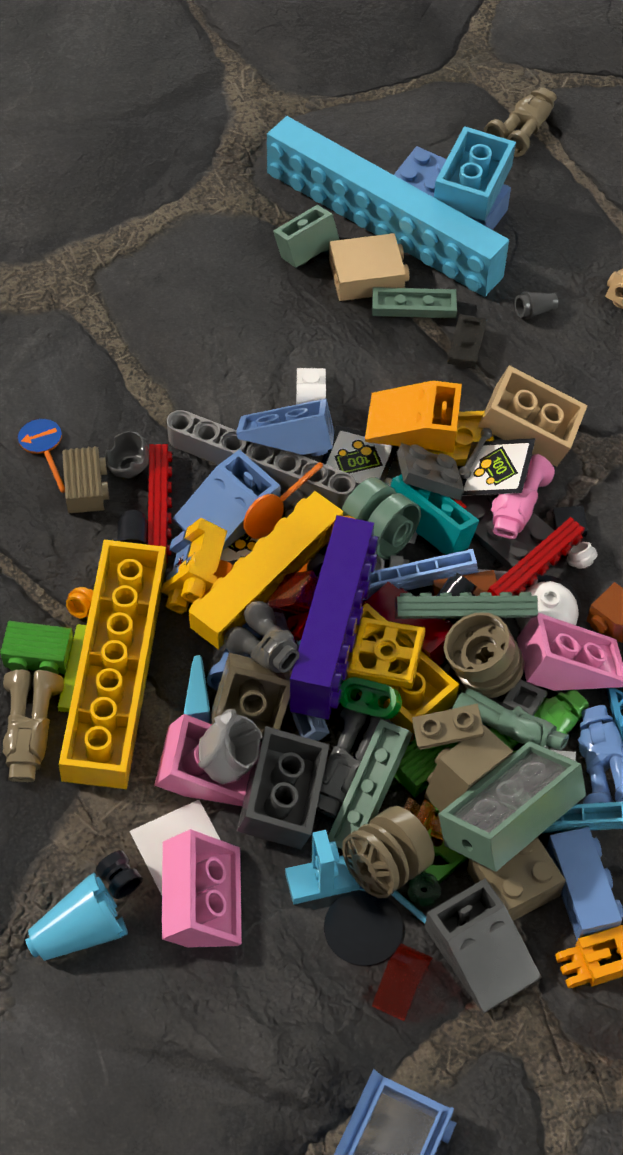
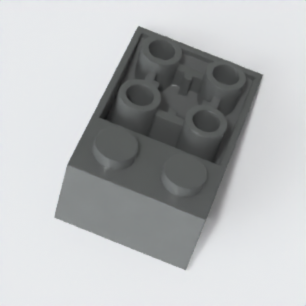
(482, 945)

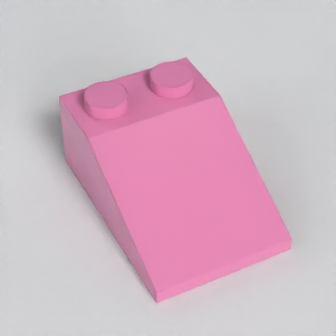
(568, 656)
(180, 768)

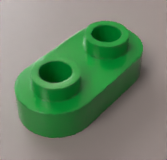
(372, 698)

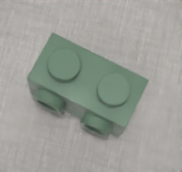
(306, 236)

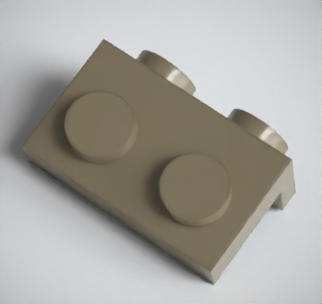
(448, 726)

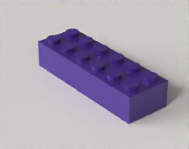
(333, 618)

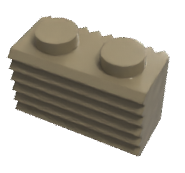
(84, 480)

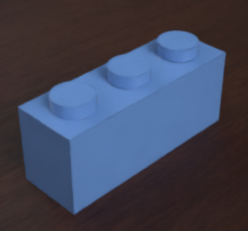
(587, 884)

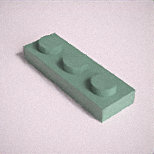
(414, 302)

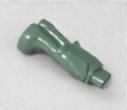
(514, 723)

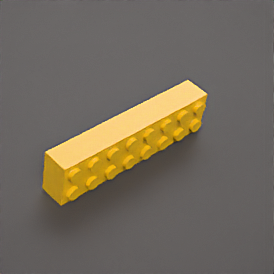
(113, 665)

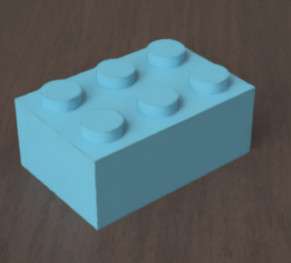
(474, 172)

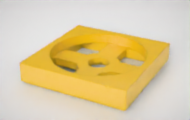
(391, 629)

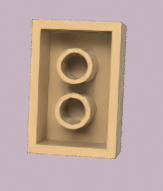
(531, 409)

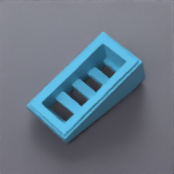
(197, 697)

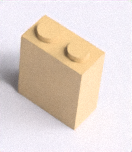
(366, 264)

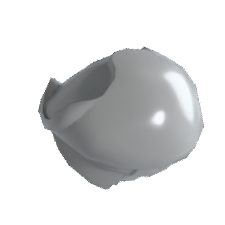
(229, 747)

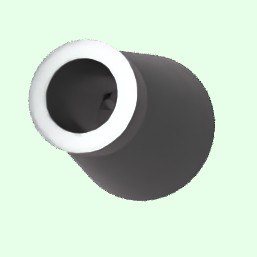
(533, 304)

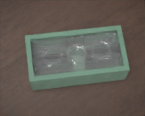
(512, 805)

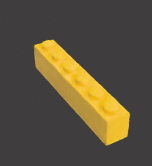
(264, 568)

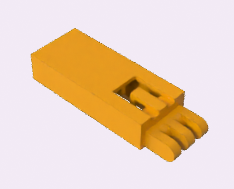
(586, 956)

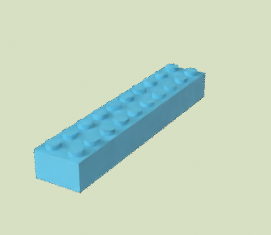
(387, 206)

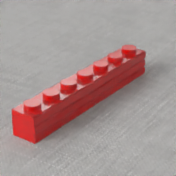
(159, 497)
(539, 559)

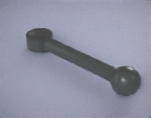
(465, 471)

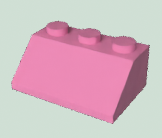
(201, 891)

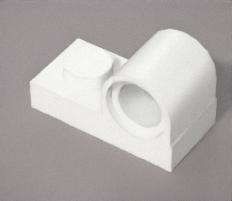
(310, 384)

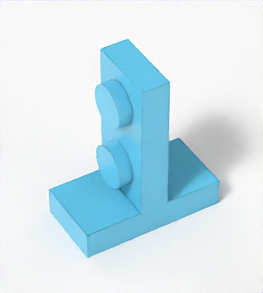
(322, 877)

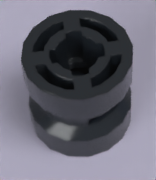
(119, 874)

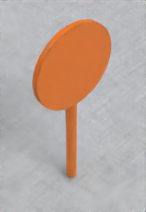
(269, 509)

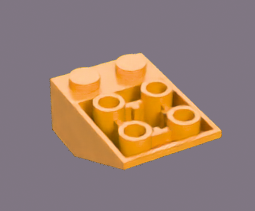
(415, 415)

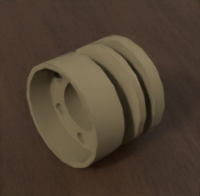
(484, 654)
(388, 851)

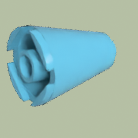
(77, 922)

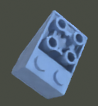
(227, 496)

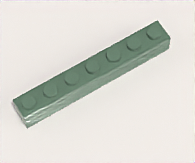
(452, 607)

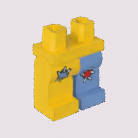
(195, 562)

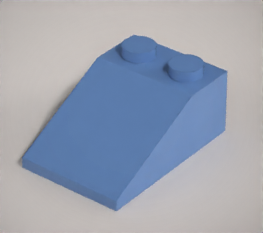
(293, 428)

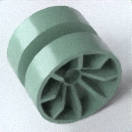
(391, 512)

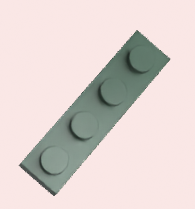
(371, 780)

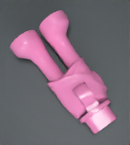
(514, 510)

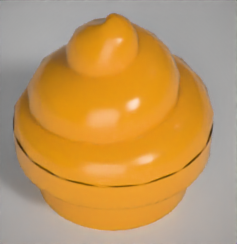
(79, 602)

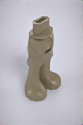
(527, 116)
(26, 737)

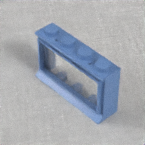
(395, 1122)

